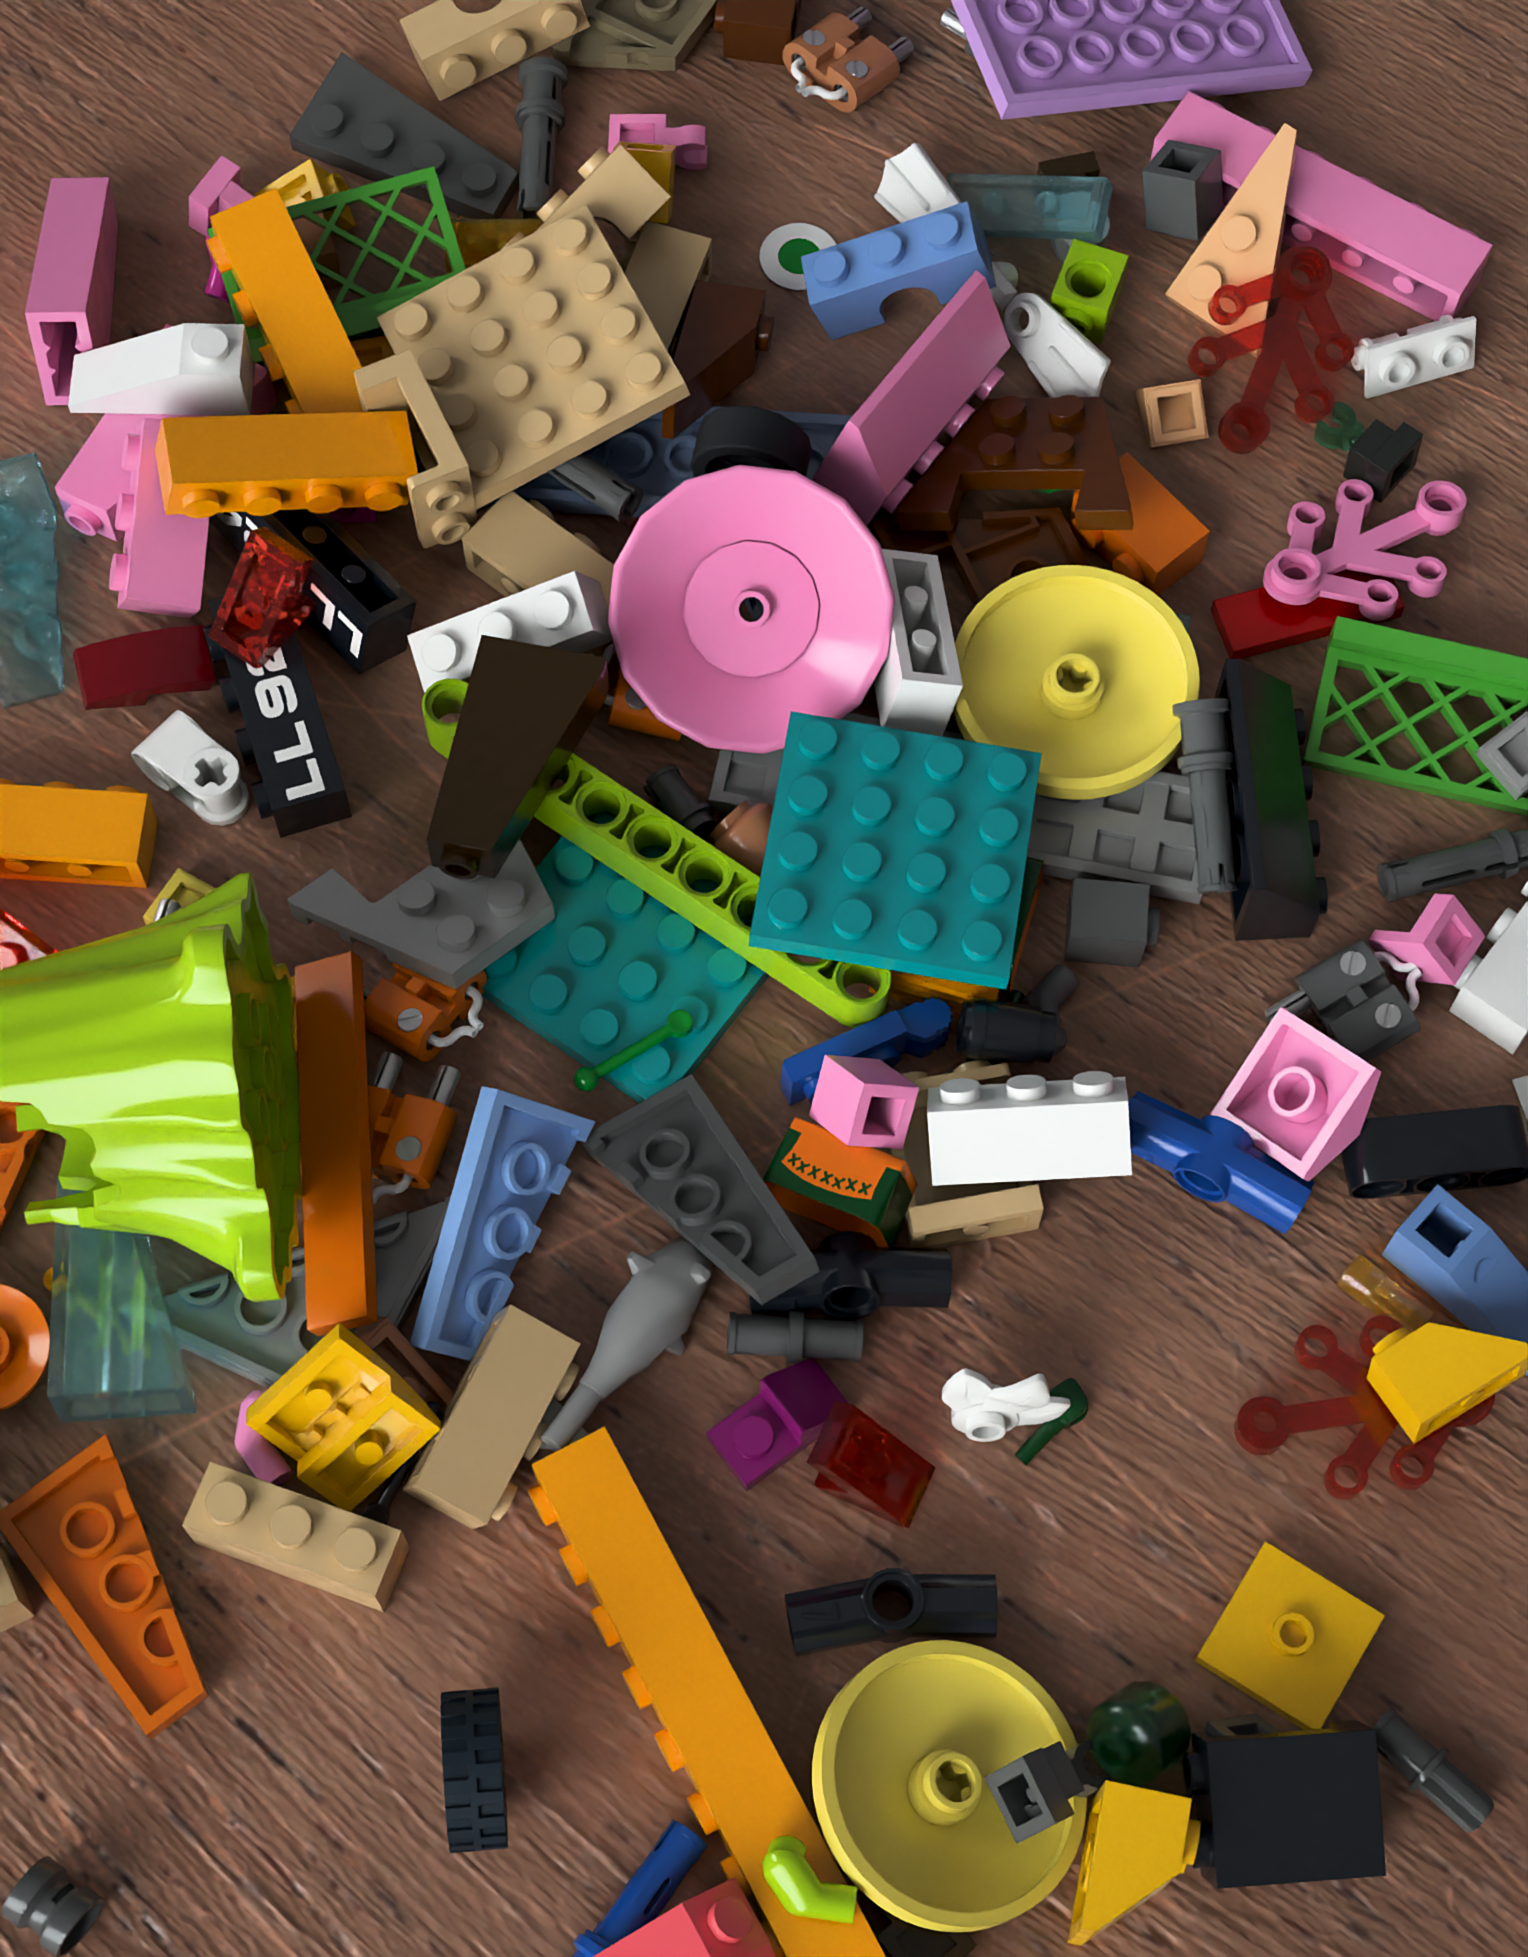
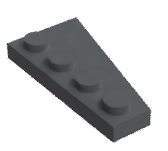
(382, 134)
(702, 1183)

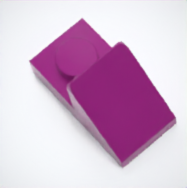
(775, 1422)

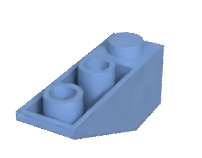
(1463, 1266)

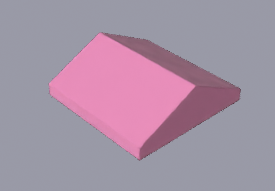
(1300, 1095)

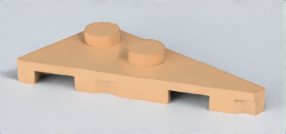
(1242, 240)

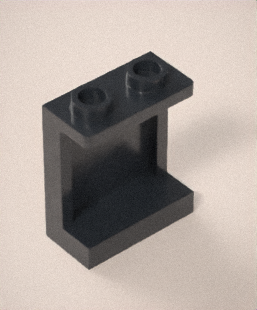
(1287, 1805)

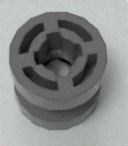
(52, 1907)

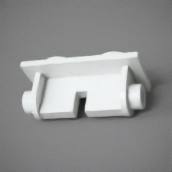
(1418, 357)

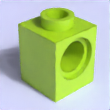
(1094, 273)

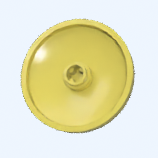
(1077, 672)
(908, 1791)

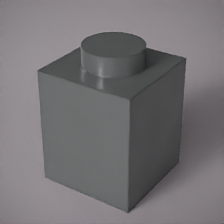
(1183, 190)
(1109, 922)

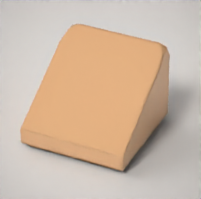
(1172, 413)

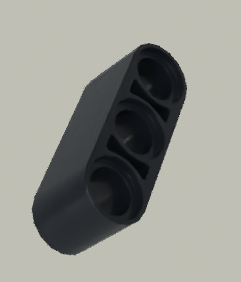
(1441, 1148)

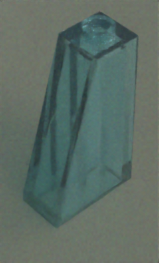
(112, 1330)

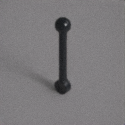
(379, 1510)

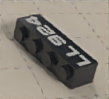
(356, 599)
(283, 737)

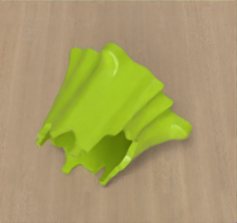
(169, 1082)

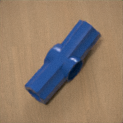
(1216, 1161)

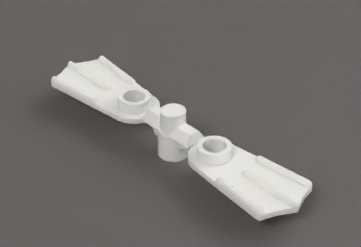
(1050, 344)

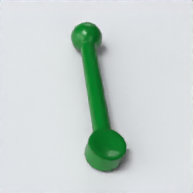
(678, 1025)

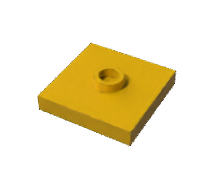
(1289, 1638)

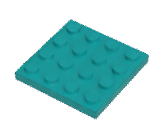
(896, 850)
(617, 971)

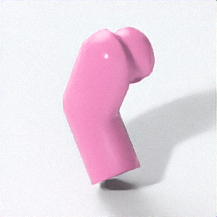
(258, 1452)

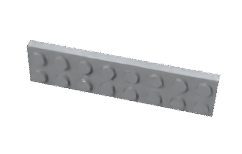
(1119, 837)

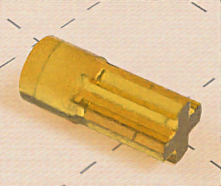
(1382, 1295)

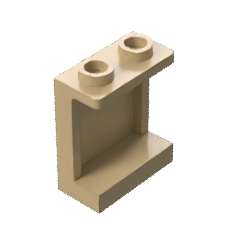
(443, 492)
(961, 1211)

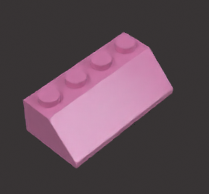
(918, 403)

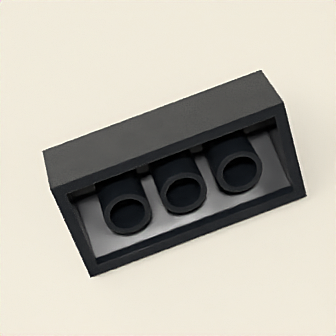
(1269, 809)

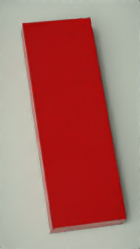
(1259, 623)

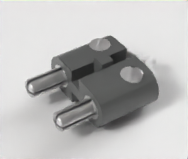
(1356, 1000)

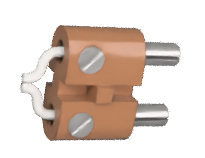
(842, 62)

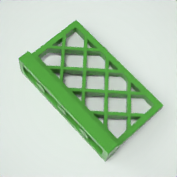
(360, 315)
(1435, 666)

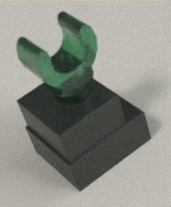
(1374, 454)

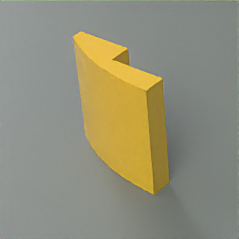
(343, 1418)

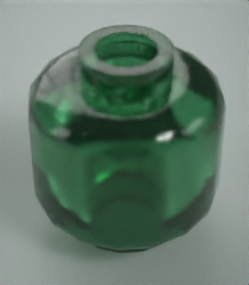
(1138, 1733)

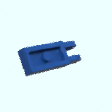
(910, 1030)

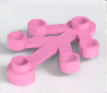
(1300, 576)

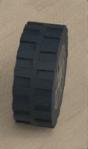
(473, 1770)

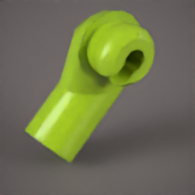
(799, 1887)

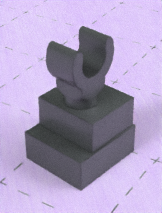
(1038, 1785)

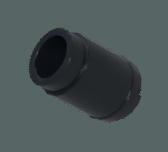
(1005, 1031)

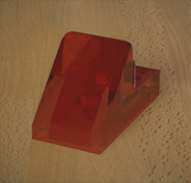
(263, 598)
(869, 1466)

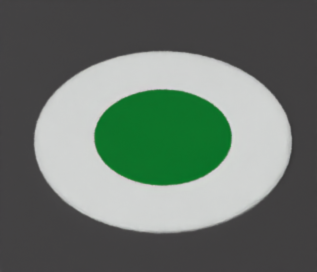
(783, 250)

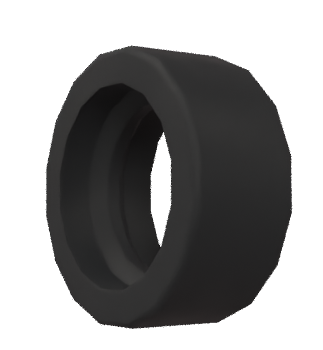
(737, 432)

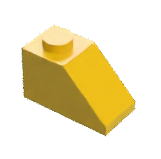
(1441, 1373)

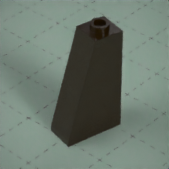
(509, 746)

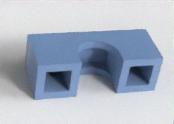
(927, 252)

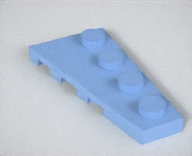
(501, 1187)

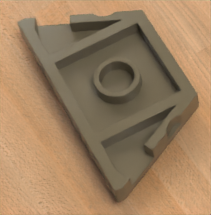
(637, 34)

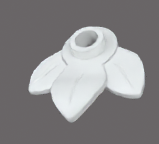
(991, 1410)

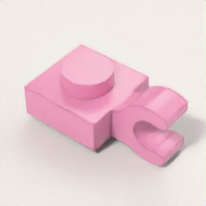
(653, 128)

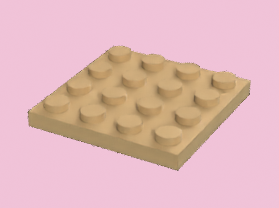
(537, 354)

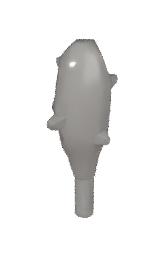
(637, 1328)

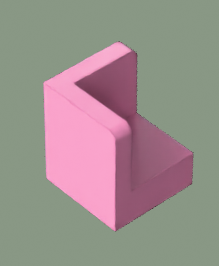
(1437, 944)

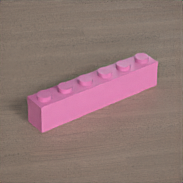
(1350, 219)

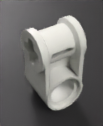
(194, 770)

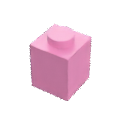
(863, 1102)

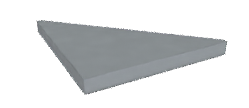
(272, 1336)

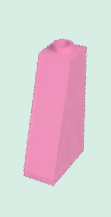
(72, 280)
(95, 476)

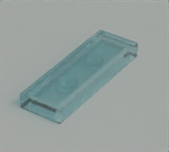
(1036, 204)

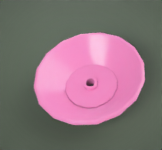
(734, 540)

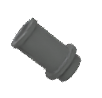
(679, 801)

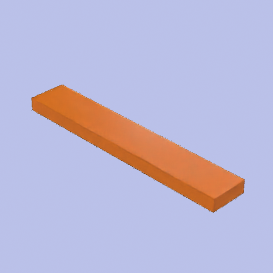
(335, 1145)

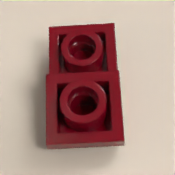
(143, 664)

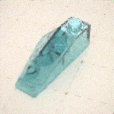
(28, 585)

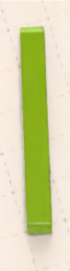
(669, 876)

